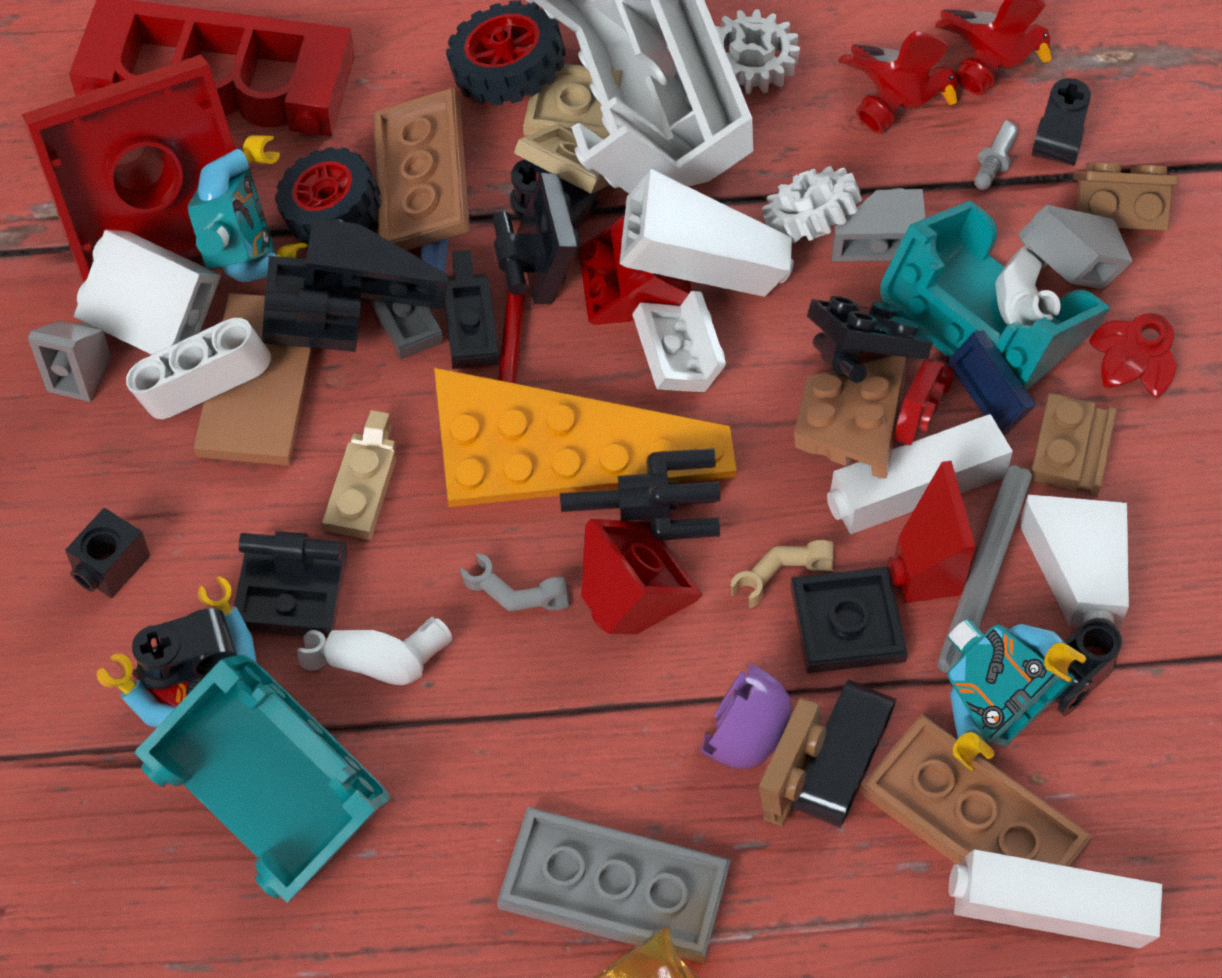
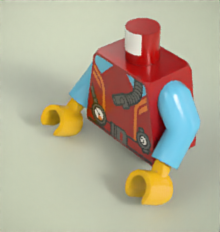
(156, 705)

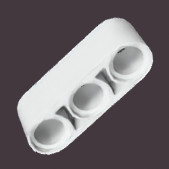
(198, 368)

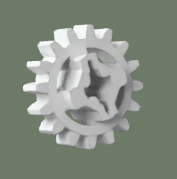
(754, 47)
(812, 203)

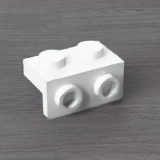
(680, 344)

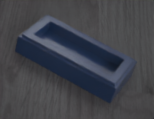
(991, 381)

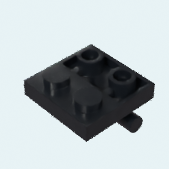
(542, 242)
(306, 316)
(861, 328)
(290, 582)

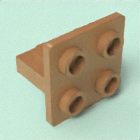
(1131, 199)

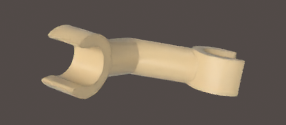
(815, 556)

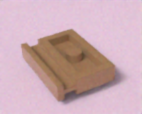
(1072, 444)
(786, 770)

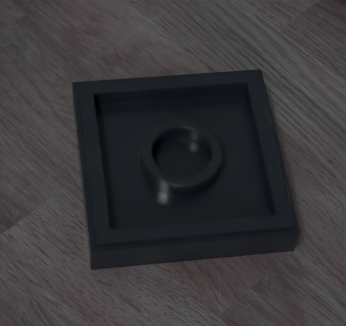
(848, 620)

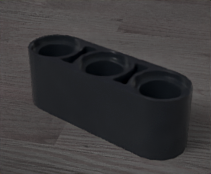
(846, 753)

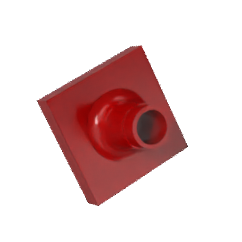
(85, 136)

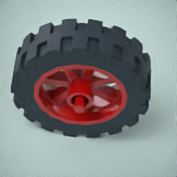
(502, 41)

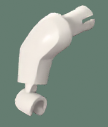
(1017, 292)
(376, 652)

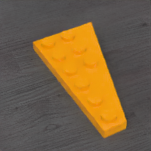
(537, 442)

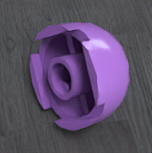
(749, 720)

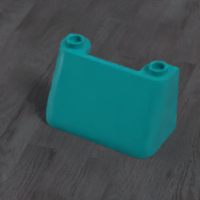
(949, 289)
(264, 772)

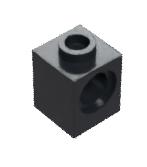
(102, 536)

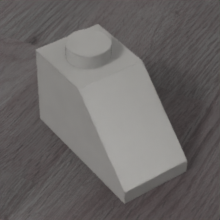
(877, 226)
(70, 358)

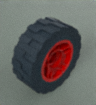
(327, 187)

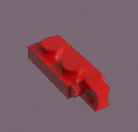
(922, 400)

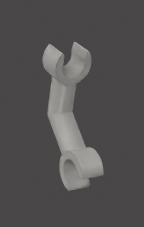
(550, 594)

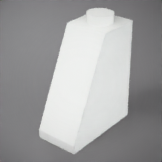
(1081, 555)

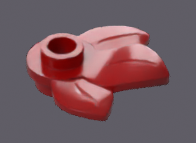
(1133, 356)

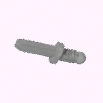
(995, 158)

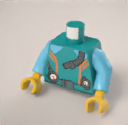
(230, 217)
(1003, 683)

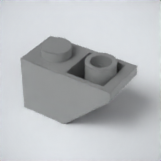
(1078, 245)

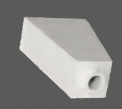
(700, 239)

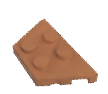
(851, 417)

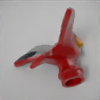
(997, 40)
(901, 77)

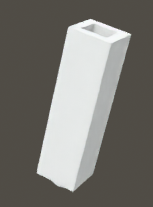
(977, 456)
(1056, 899)

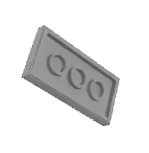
(613, 883)

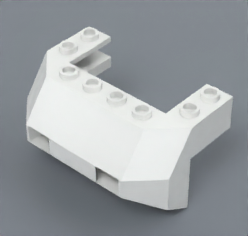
(676, 93)

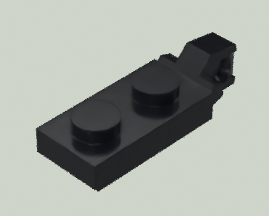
(469, 316)

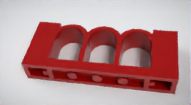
(305, 103)

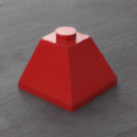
(935, 543)
(631, 577)

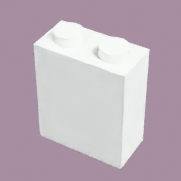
(144, 292)

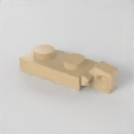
(362, 480)

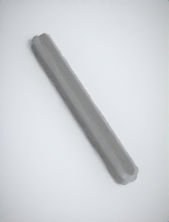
(988, 557)

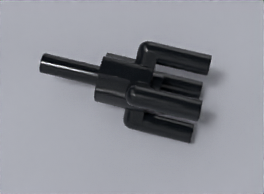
(653, 496)

